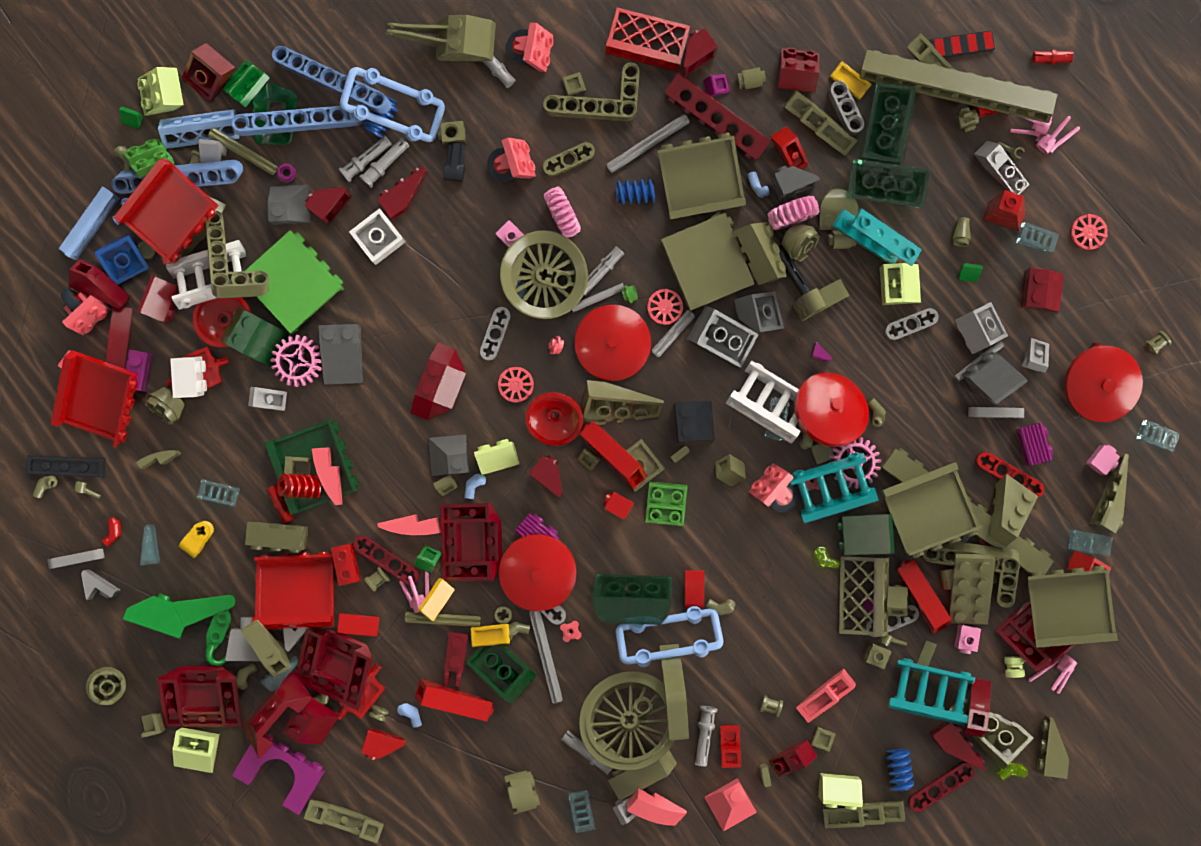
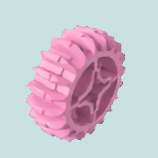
(562, 212)
(793, 212)
(299, 352)
(870, 456)

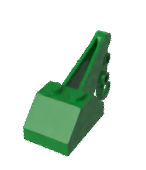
(172, 617)

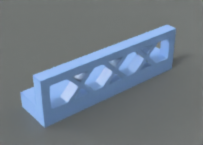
(194, 123)
(89, 223)

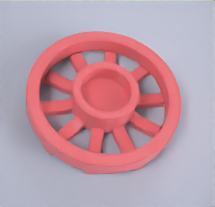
(1089, 232)
(665, 306)
(515, 384)

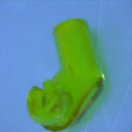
(824, 559)
(1013, 769)

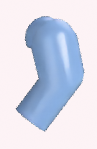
(411, 712)

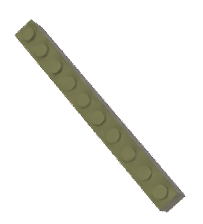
(959, 86)
(1031, 559)

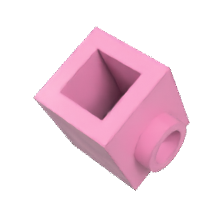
(508, 233)
(1103, 459)
(967, 638)

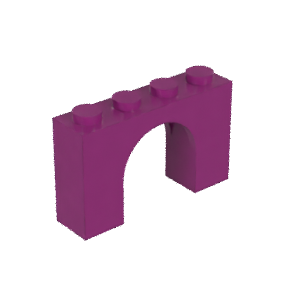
(306, 773)

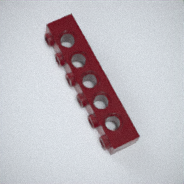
(681, 83)

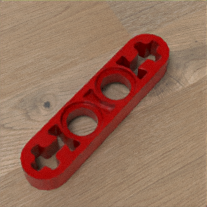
(1010, 470)

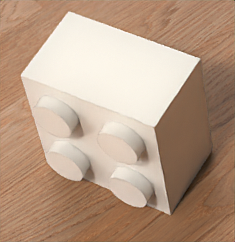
(377, 236)
(188, 377)

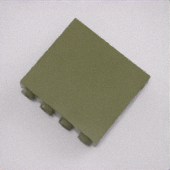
(701, 176)
(708, 261)
(931, 510)
(1072, 607)

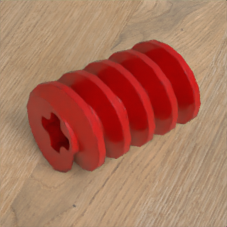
(299, 485)

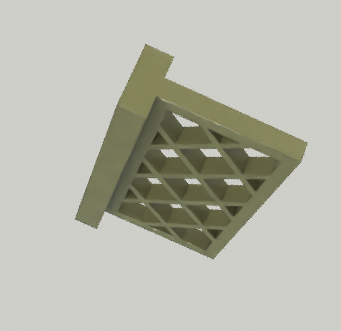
(880, 592)

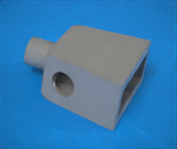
(238, 646)

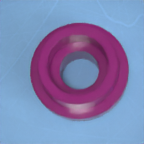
(282, 168)

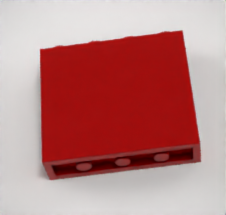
(167, 210)
(94, 396)
(295, 590)

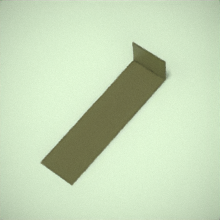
(924, 658)

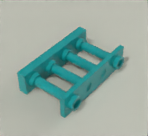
(876, 237)
(847, 501)
(918, 706)

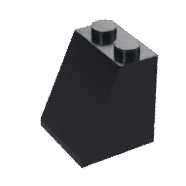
(694, 421)

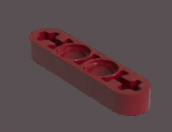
(388, 557)
(943, 789)

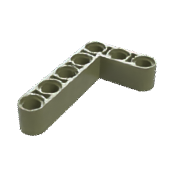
(599, 103)
(232, 283)
(819, 300)
(1001, 565)
(675, 695)

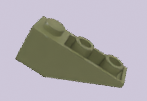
(267, 648)
(1054, 758)

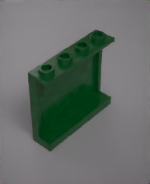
(301, 445)

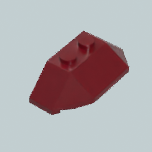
(439, 383)

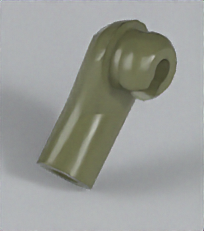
(807, 442)

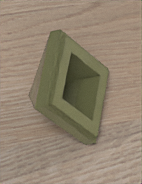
(588, 459)

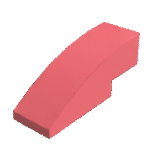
(328, 475)
(411, 526)
(826, 695)
(655, 808)

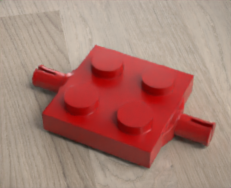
(212, 373)
(372, 692)

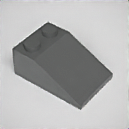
(722, 336)
(341, 353)
(993, 378)

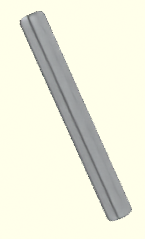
(647, 143)
(546, 657)

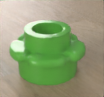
(630, 294)

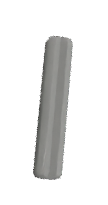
(673, 333)

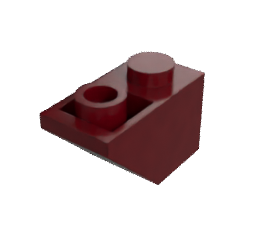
(793, 758)

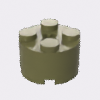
(520, 791)

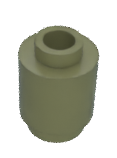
(751, 78)
(839, 241)

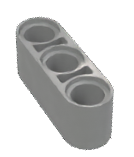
(845, 99)

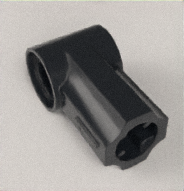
(455, 168)

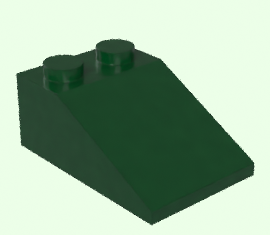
(253, 336)
(502, 670)

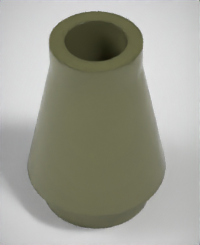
(962, 233)

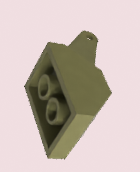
(457, 38)

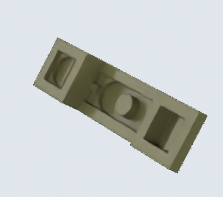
(926, 53)
(344, 819)

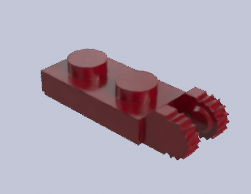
(455, 656)

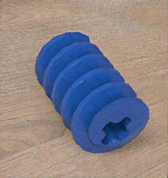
(373, 127)
(635, 191)
(900, 769)

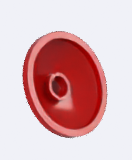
(209, 316)
(553, 428)

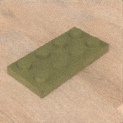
(971, 588)

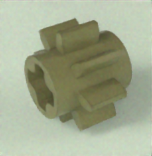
(967, 119)

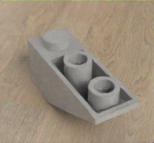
(1001, 167)

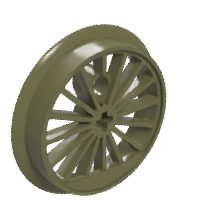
(594, 742)

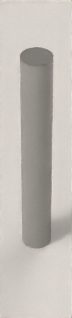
(598, 297)
(995, 348)

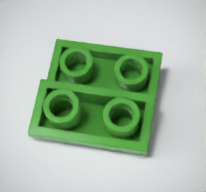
(146, 156)
(666, 503)

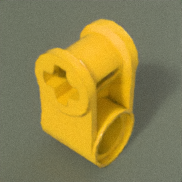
(194, 540)

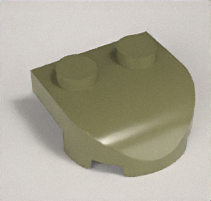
(831, 205)

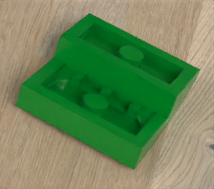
(245, 83)

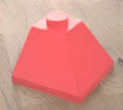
(730, 804)

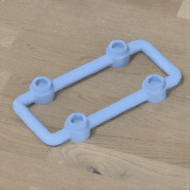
(361, 112)
(700, 647)

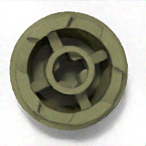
(799, 241)
(165, 405)
(105, 686)

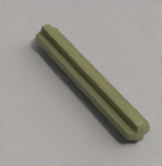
(243, 151)
(444, 619)

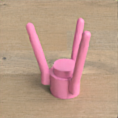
(1040, 128)
(1047, 143)
(417, 600)
(1065, 665)

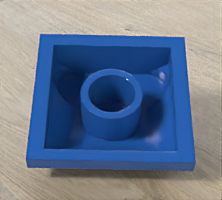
(121, 259)

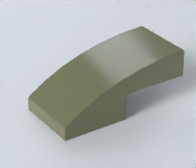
(163, 458)

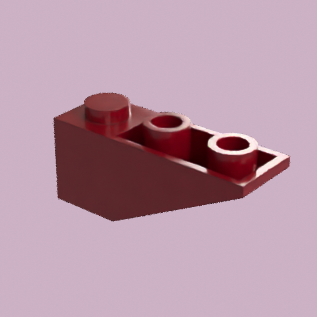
(402, 195)
(92, 281)
(978, 708)
(951, 741)

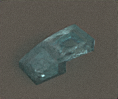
(1090, 542)

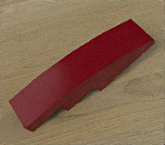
(119, 336)

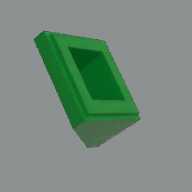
(130, 117)
(970, 272)
(427, 559)

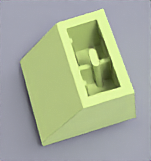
(160, 91)
(900, 284)
(497, 457)
(195, 749)
(840, 790)

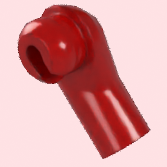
(114, 530)

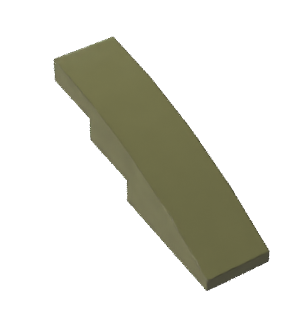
(820, 122)
(868, 814)

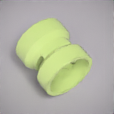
(1013, 663)

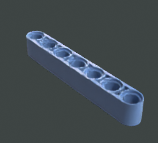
(323, 76)
(290, 125)
(203, 171)

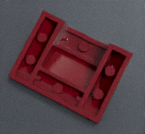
(470, 542)
(1019, 634)
(334, 665)
(287, 694)
(200, 697)

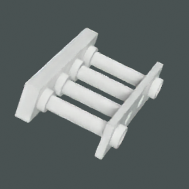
(196, 264)
(755, 410)

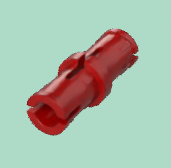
(1052, 56)
(279, 504)

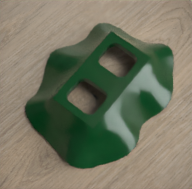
(261, 103)

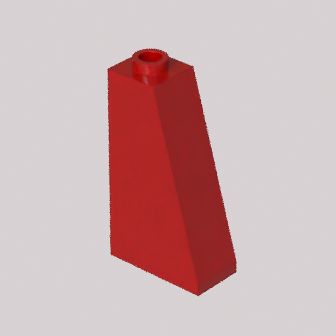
(1006, 210)
(613, 454)
(923, 597)
(453, 700)

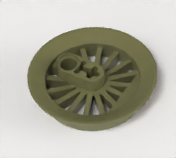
(512, 266)

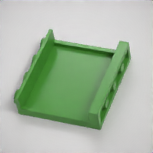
(296, 281)

